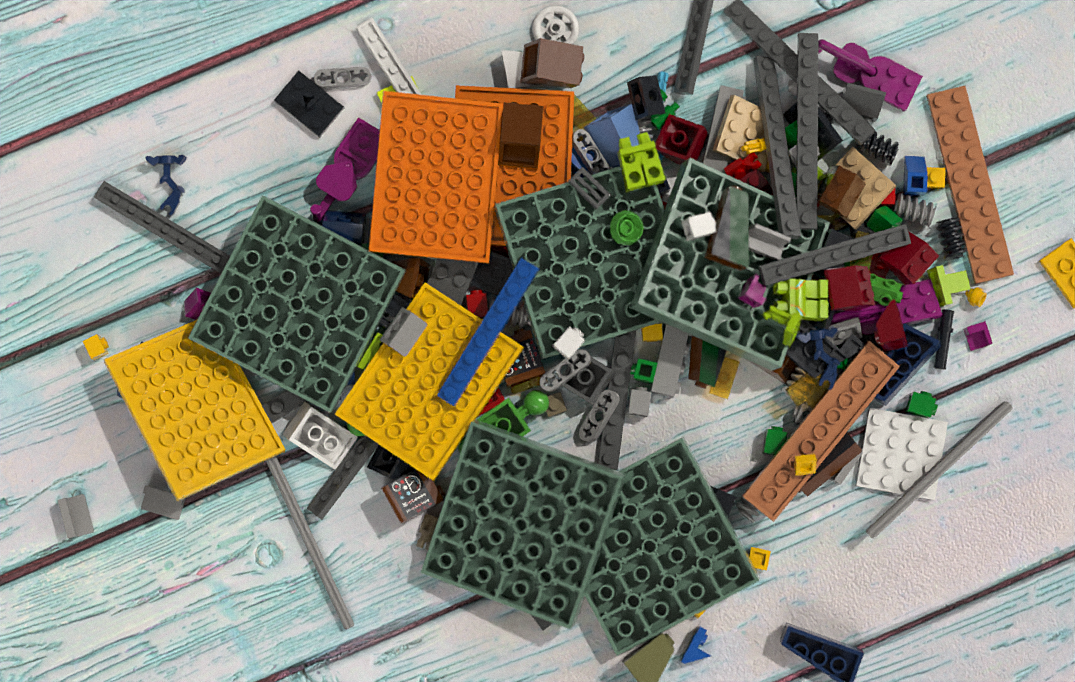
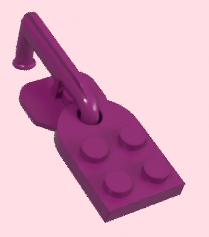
(890, 77)
(339, 179)
(917, 305)

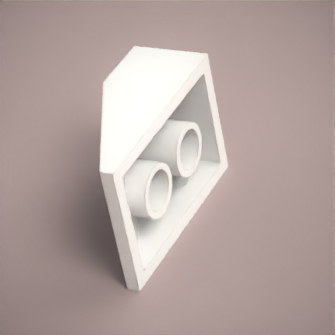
(319, 435)

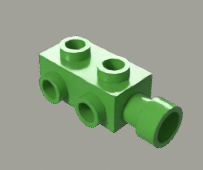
(885, 288)

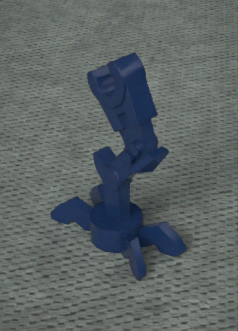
(166, 161)
(817, 335)

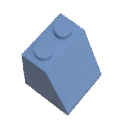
(610, 128)

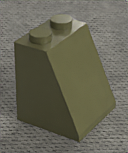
(651, 659)

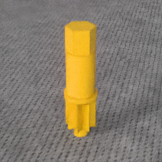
(756, 145)

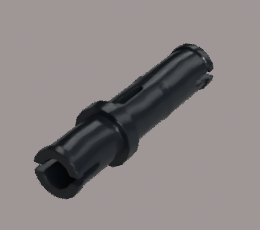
(944, 337)

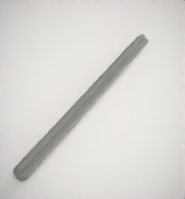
(939, 469)
(310, 543)

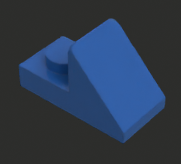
(692, 652)

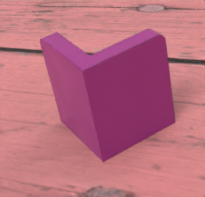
(753, 292)
(195, 303)
(977, 336)

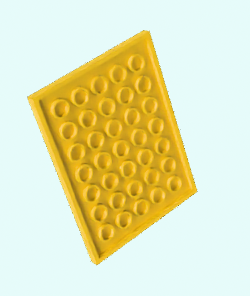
(398, 394)
(193, 410)

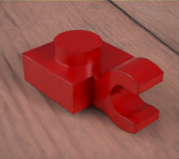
(740, 168)

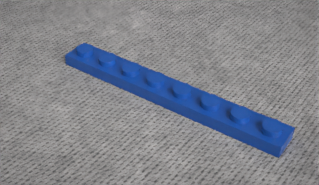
(488, 332)

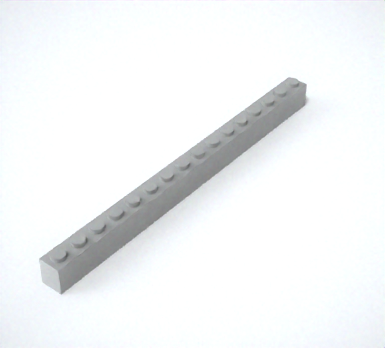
(674, 341)

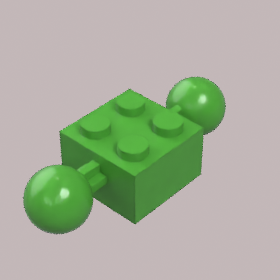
(511, 418)

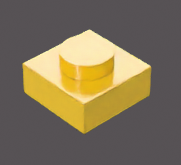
(935, 177)
(805, 464)
(759, 558)

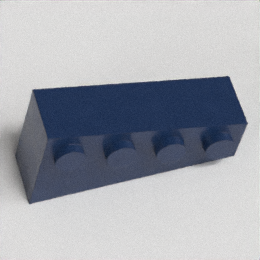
(910, 360)
(829, 655)

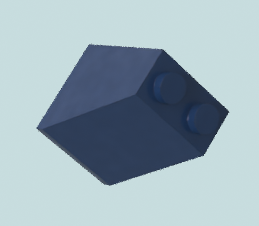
(346, 224)

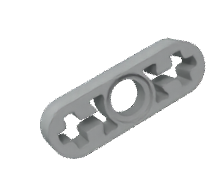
(328, 83)
(592, 147)
(556, 384)
(596, 431)

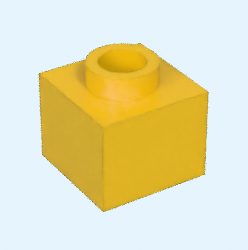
(652, 333)
(96, 347)

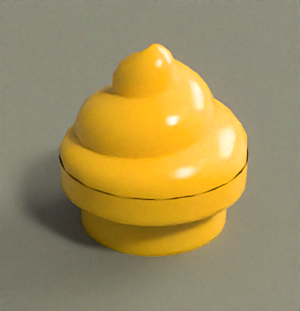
(976, 296)

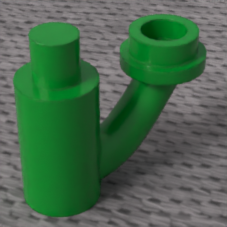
(659, 121)

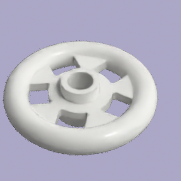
(548, 13)

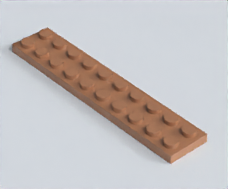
(970, 184)
(821, 429)

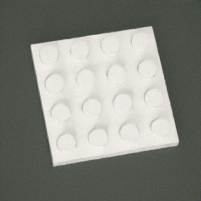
(899, 451)

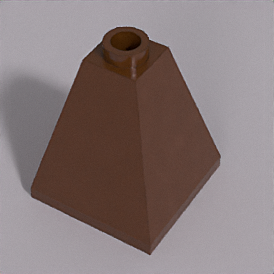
(415, 276)

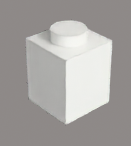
(699, 226)
(569, 342)

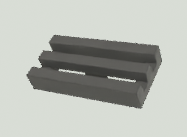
(583, 193)

